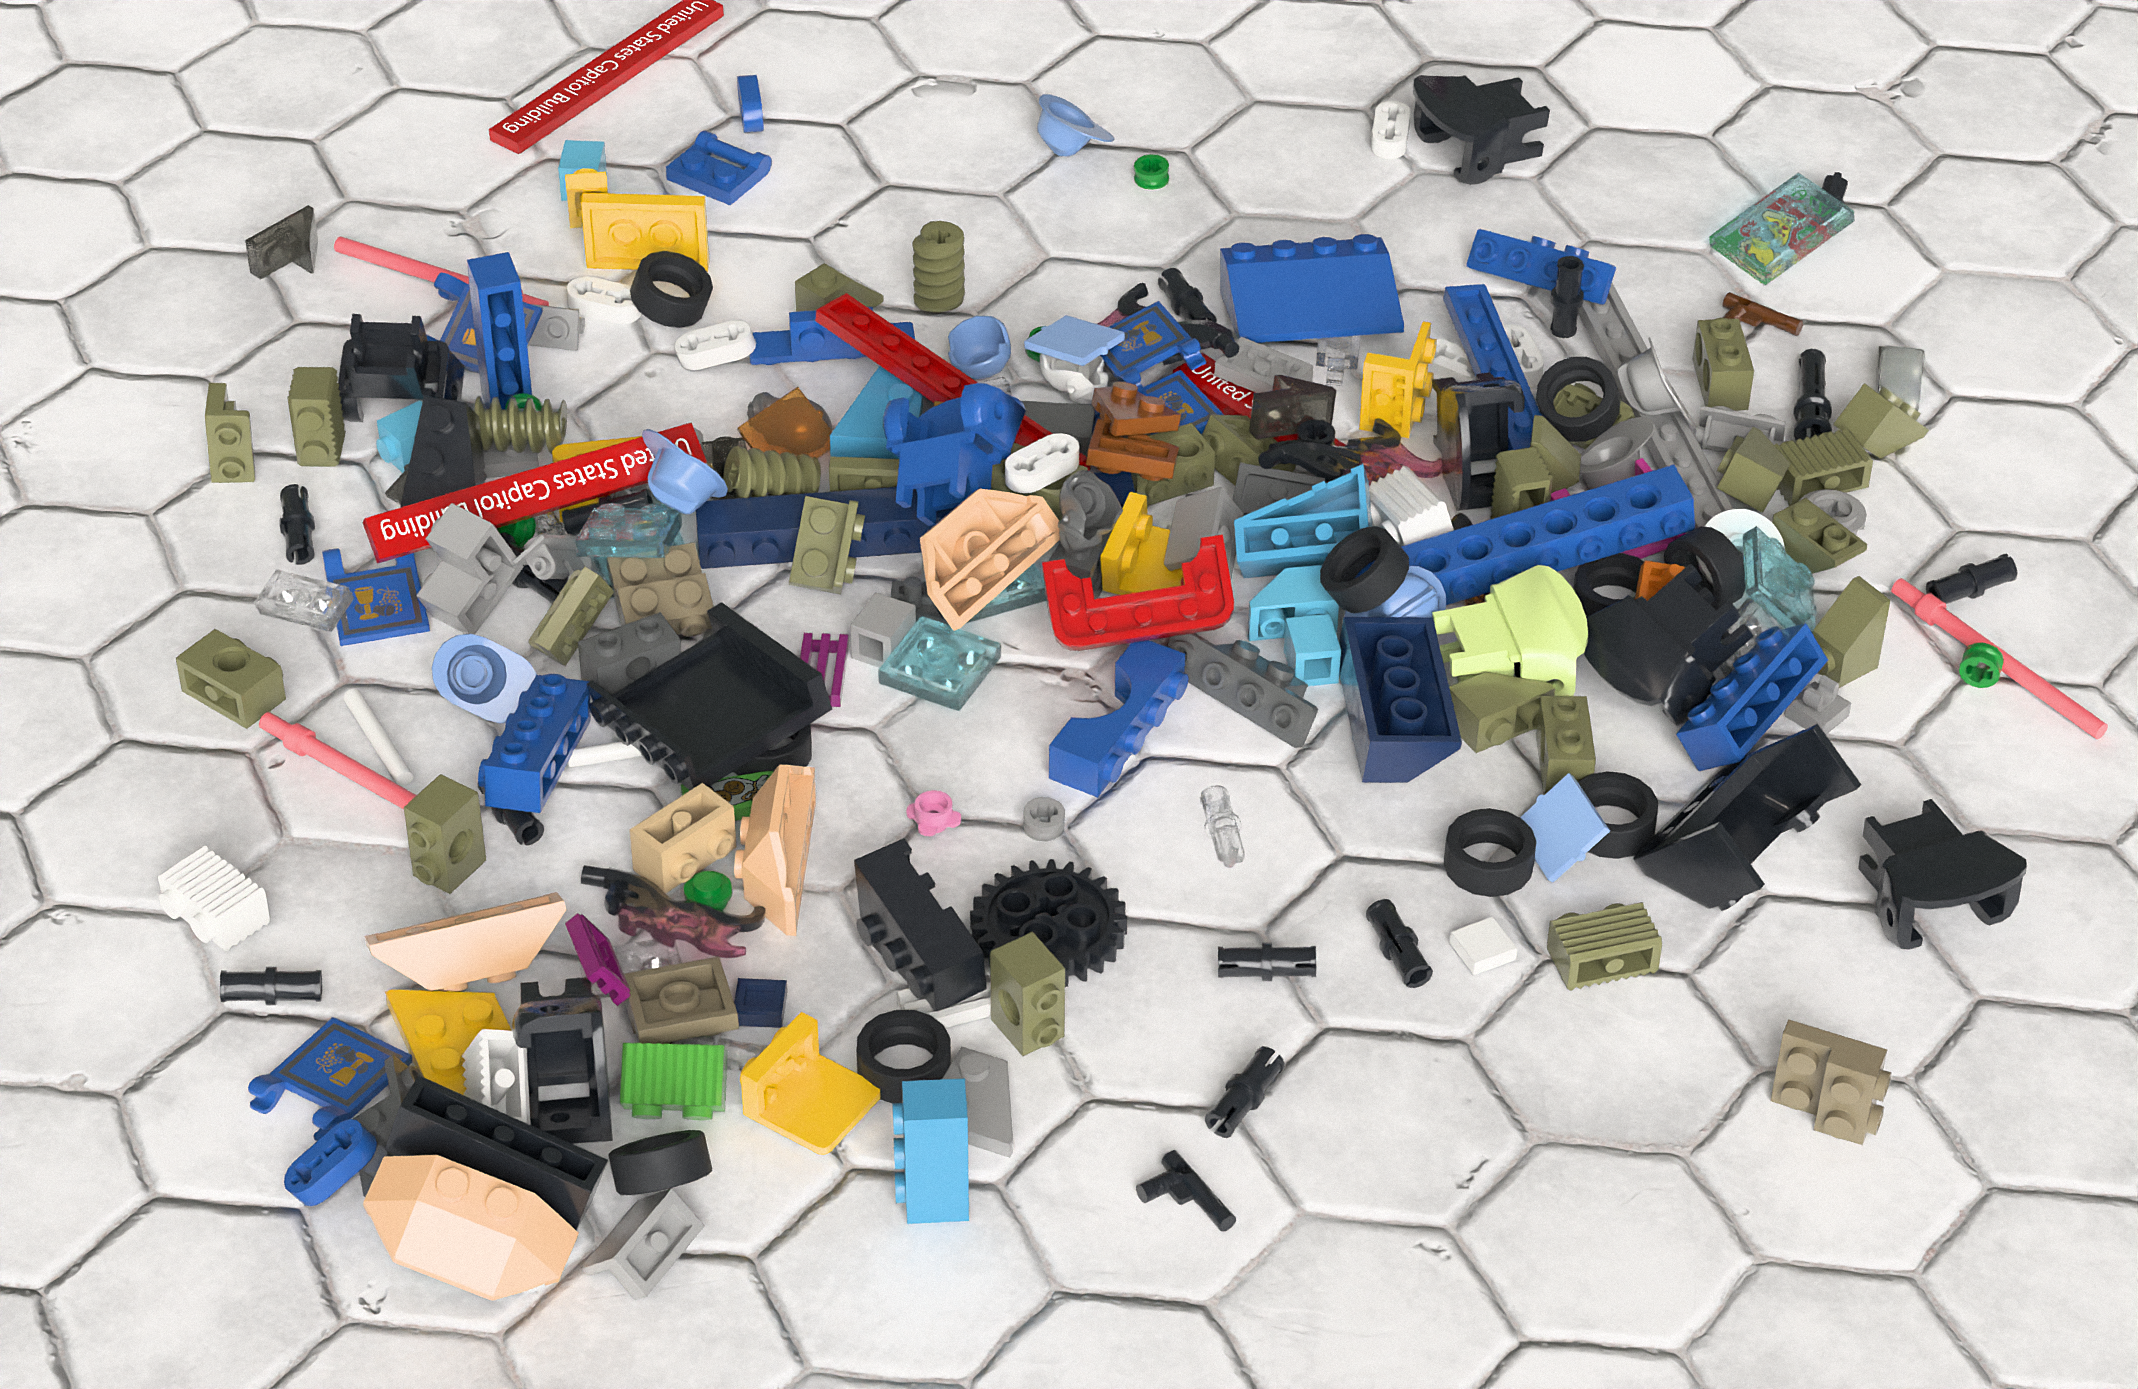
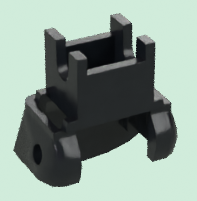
(1485, 116)
(394, 364)
(1473, 429)
(1665, 645)
(1935, 866)
(566, 1047)

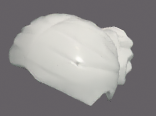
(1074, 378)

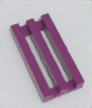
(825, 647)
(598, 958)

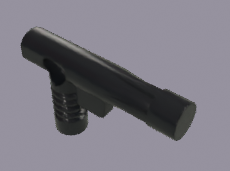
(1184, 1189)

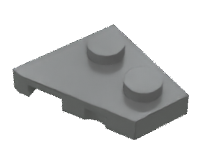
(986, 1099)

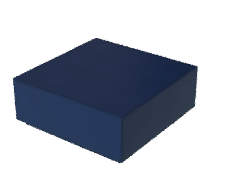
(760, 1002)

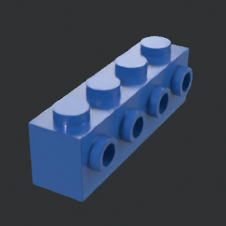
(1751, 696)
(536, 744)

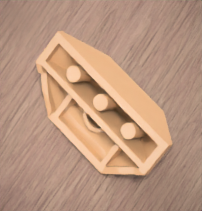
(984, 549)
(778, 844)
(470, 945)
(467, 1226)

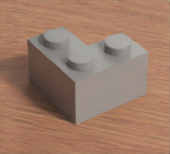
(472, 571)

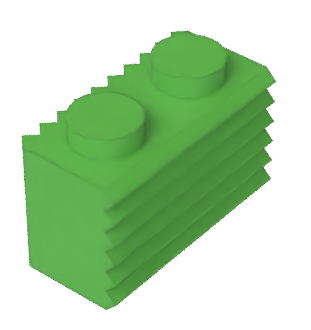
(673, 1079)

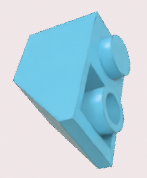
(1289, 595)

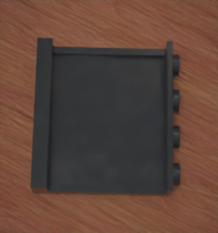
(715, 702)

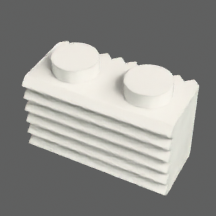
(1407, 508)
(213, 899)
(498, 1073)

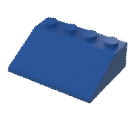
(1310, 289)

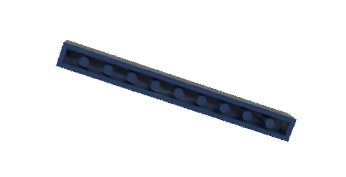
(768, 526)

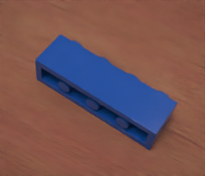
(499, 327)

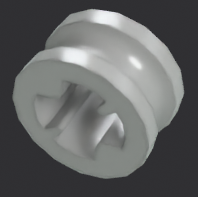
(1039, 808)

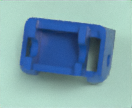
(950, 446)

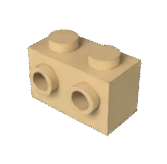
(683, 838)

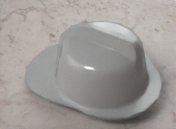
(1648, 387)
(1615, 452)

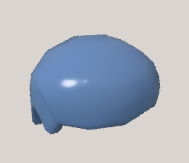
(979, 347)

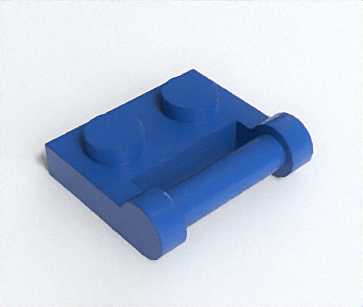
(716, 178)

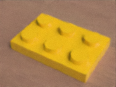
(631, 226)

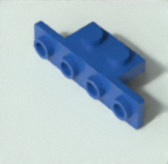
(1536, 263)
(806, 342)

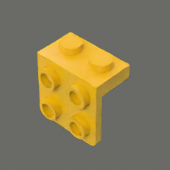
(802, 1091)

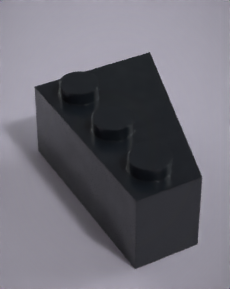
(913, 931)

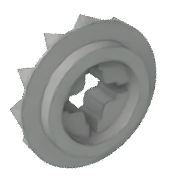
(1848, 509)

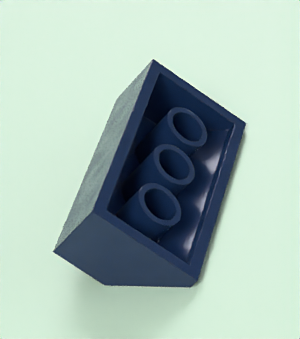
(1396, 697)

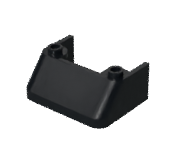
(1740, 812)

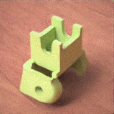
(1523, 620)

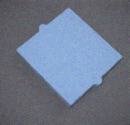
(1074, 340)
(1564, 827)

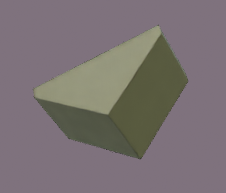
(1557, 452)

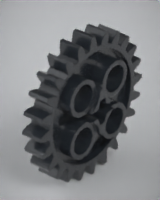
(1064, 909)

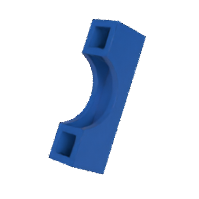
(1094, 750)

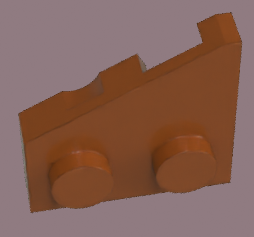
(1137, 454)

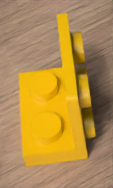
(1396, 386)
(1136, 552)

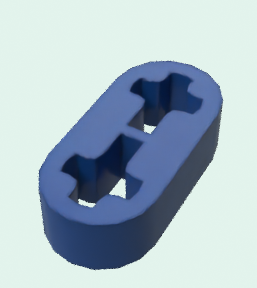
(750, 103)
(330, 1162)

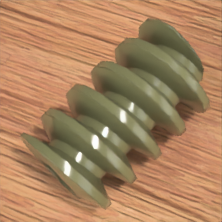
(939, 267)
(521, 426)
(770, 473)

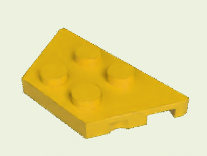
(441, 1028)

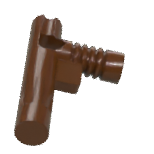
(1755, 313)

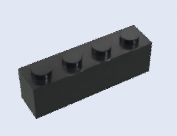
(484, 1139)

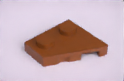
(1133, 411)

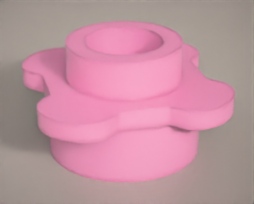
(933, 812)

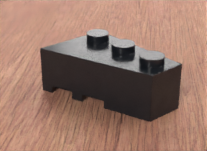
(444, 452)

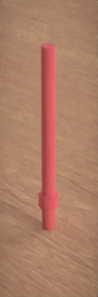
(405, 264)
(1934, 611)
(303, 741)

